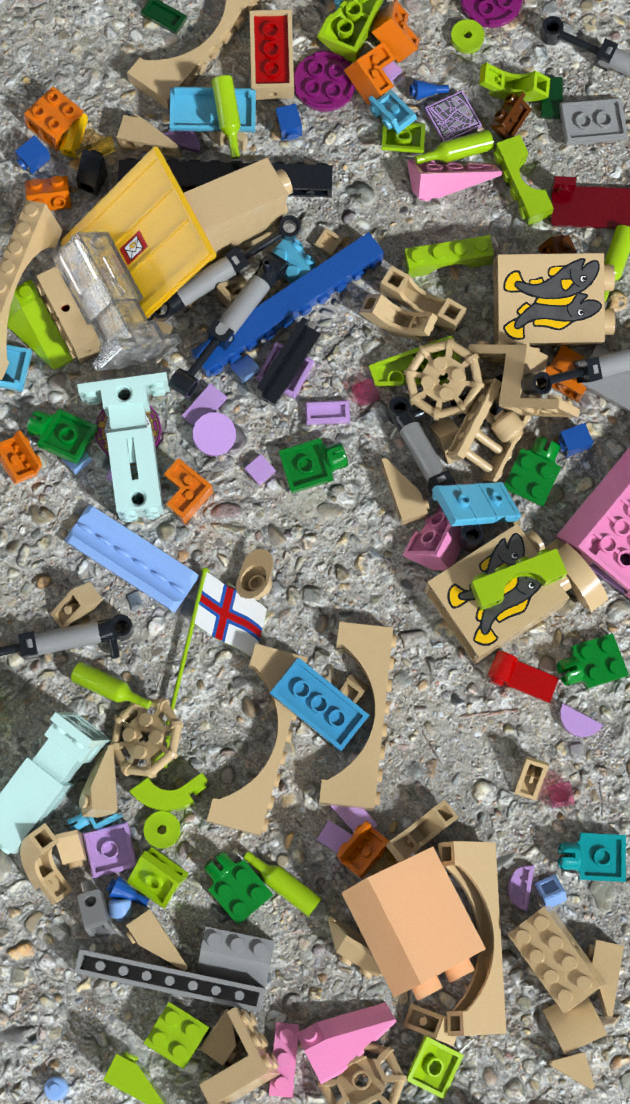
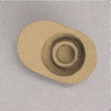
(255, 575)

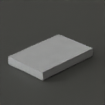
(593, 121)
(611, 388)

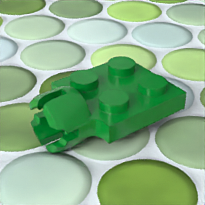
(62, 434)
(312, 463)
(534, 472)
(593, 663)
(236, 887)

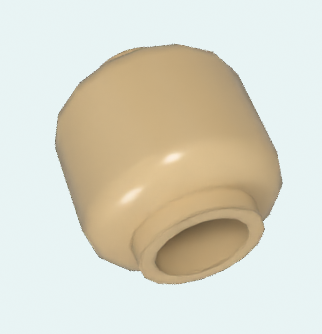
(507, 426)

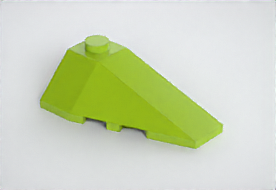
(349, 27)
(35, 327)
(391, 370)

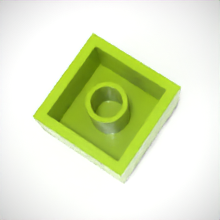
(176, 1035)

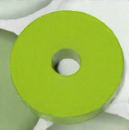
(470, 28)
(172, 832)

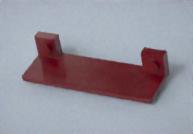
(588, 205)

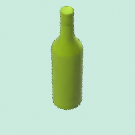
(227, 111)
(459, 148)
(618, 252)
(106, 685)
(286, 885)

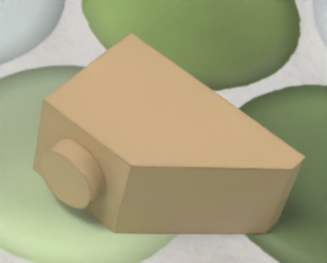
(76, 605)
(71, 848)
(429, 1024)
(221, 1041)

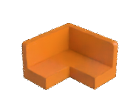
(393, 30)
(368, 72)
(192, 490)

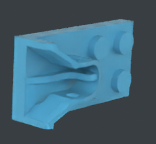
(319, 704)

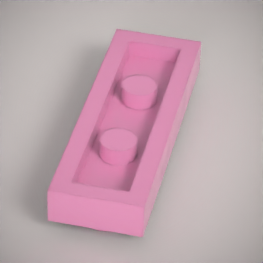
(285, 1052)

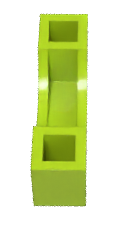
(533, 203)
(469, 252)
(544, 568)

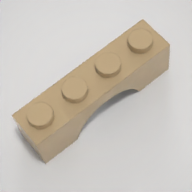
(406, 292)

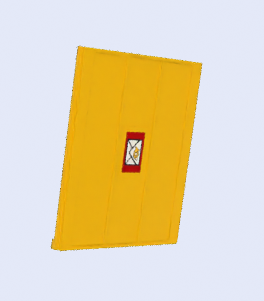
(151, 230)

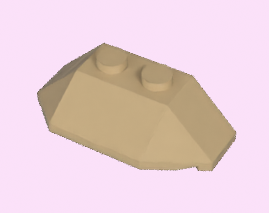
(353, 948)

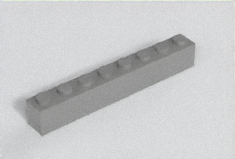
(170, 980)

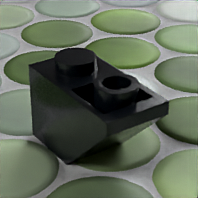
(91, 172)

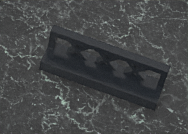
(287, 363)

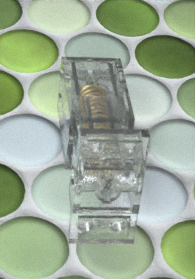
(111, 302)

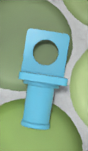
(97, 824)

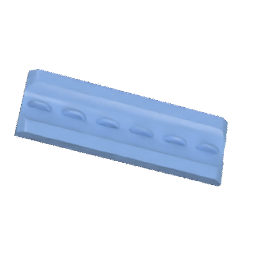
(131, 558)

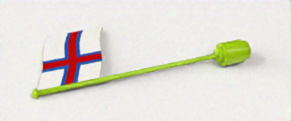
(224, 617)

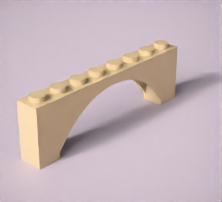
(158, 76)
(32, 234)
(357, 783)
(248, 807)
(483, 1004)

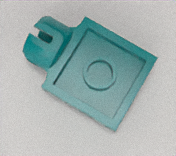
(595, 857)

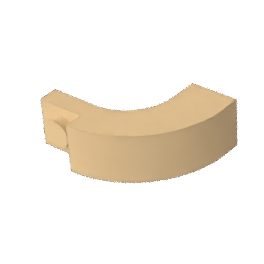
(395, 319)
(582, 578)
(39, 864)

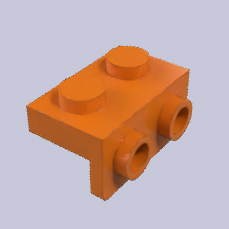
(51, 191)
(19, 458)
(362, 849)

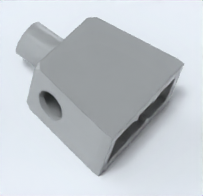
(95, 918)

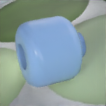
(120, 909)
(56, 1088)

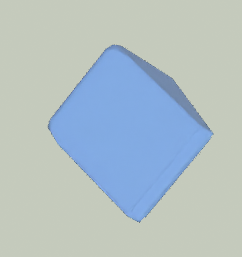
(245, 368)
(83, 462)
(551, 891)

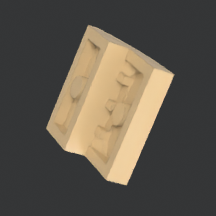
(576, 1026)

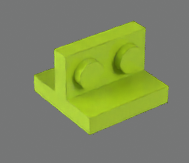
(157, 877)

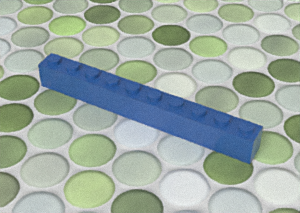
(295, 301)

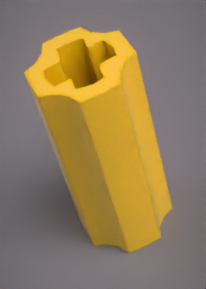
(73, 137)

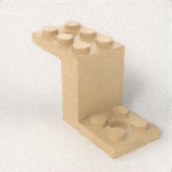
(518, 361)
(248, 1072)

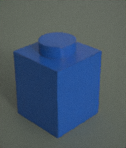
(289, 122)
(32, 155)
(574, 440)

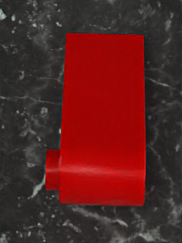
(510, 672)

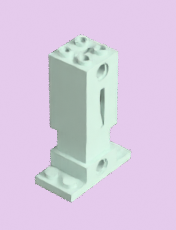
(131, 441)
(45, 779)

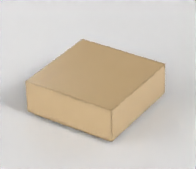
(328, 242)

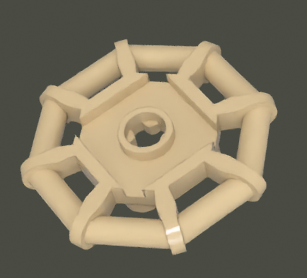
(431, 381)
(156, 744)
(376, 1082)

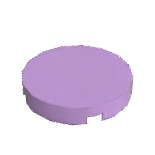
(213, 434)

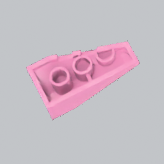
(438, 180)
(436, 543)
(338, 1040)

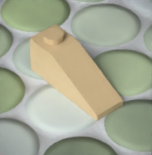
(140, 135)
(405, 496)
(99, 793)
(151, 936)
(607, 960)

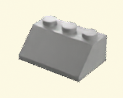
(235, 957)

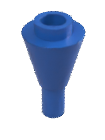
(423, 89)
(122, 890)

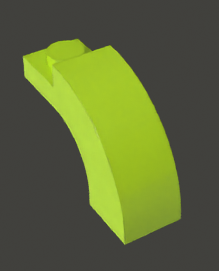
(502, 83)
(168, 800)

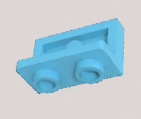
(393, 111)
(298, 260)

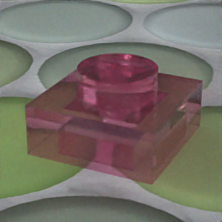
(365, 392)
(560, 795)

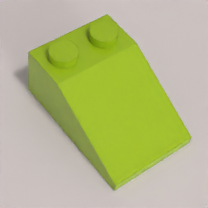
(133, 1079)

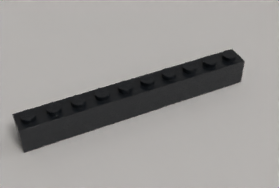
(305, 178)

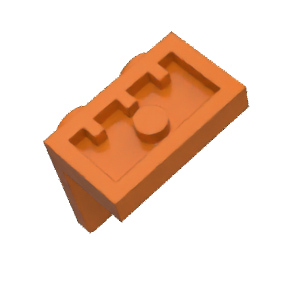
(52, 117)
(564, 362)

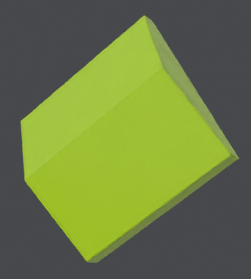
(408, 140)
(434, 1067)

